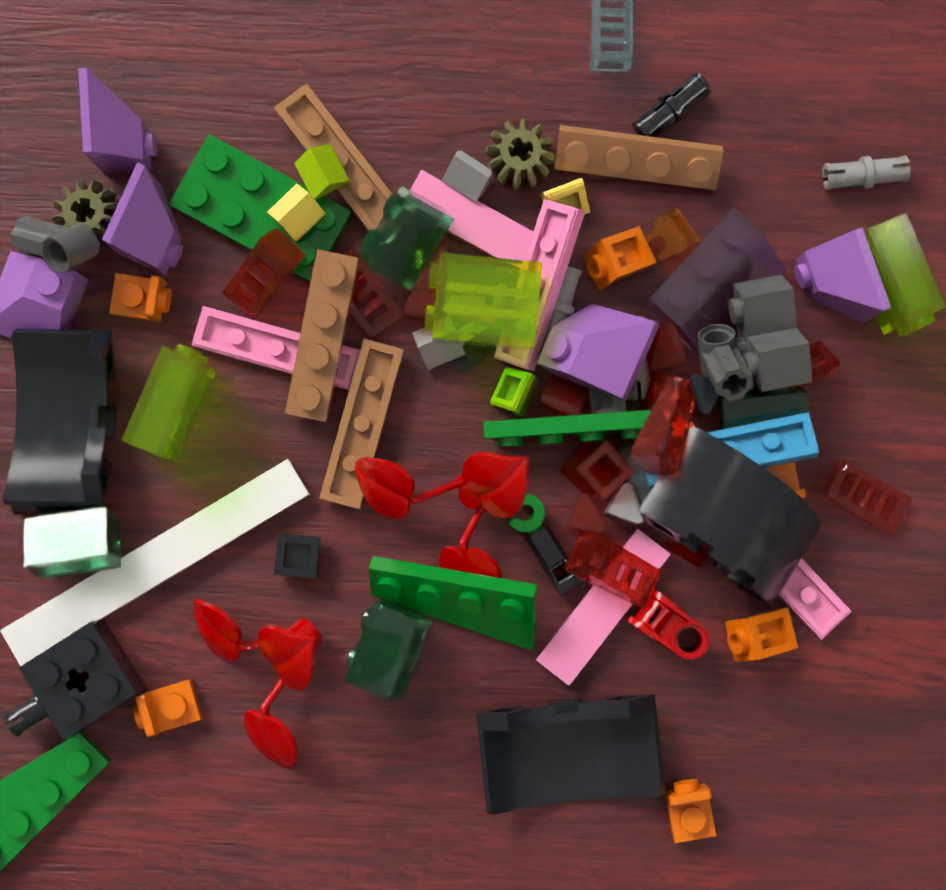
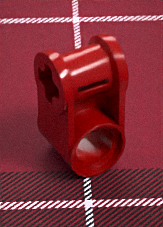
(668, 624)

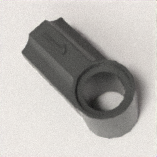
(55, 244)
(723, 362)

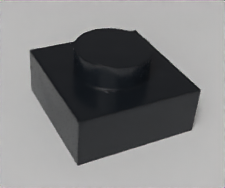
(297, 555)

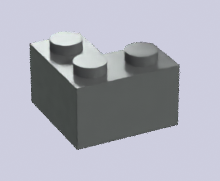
(769, 333)

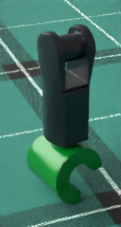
(545, 546)

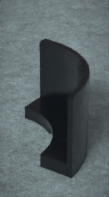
(61, 417)
(735, 513)
(570, 752)

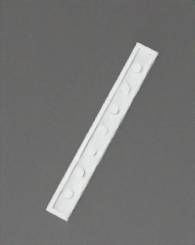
(156, 561)

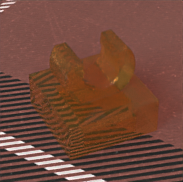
(676, 232)

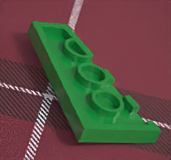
(553, 429)
(470, 600)
(43, 789)

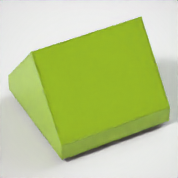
(321, 171)
(514, 391)

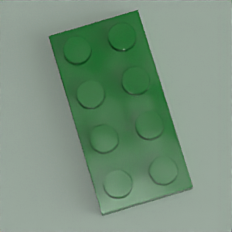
(235, 192)

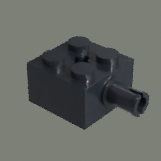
(56, 685)

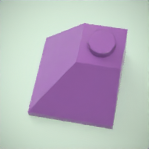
(110, 130)
(144, 224)
(843, 276)
(37, 296)
(599, 349)

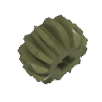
(526, 141)
(82, 199)

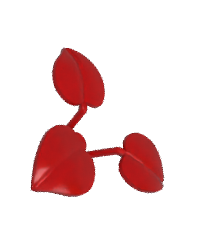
(486, 484)
(289, 653)

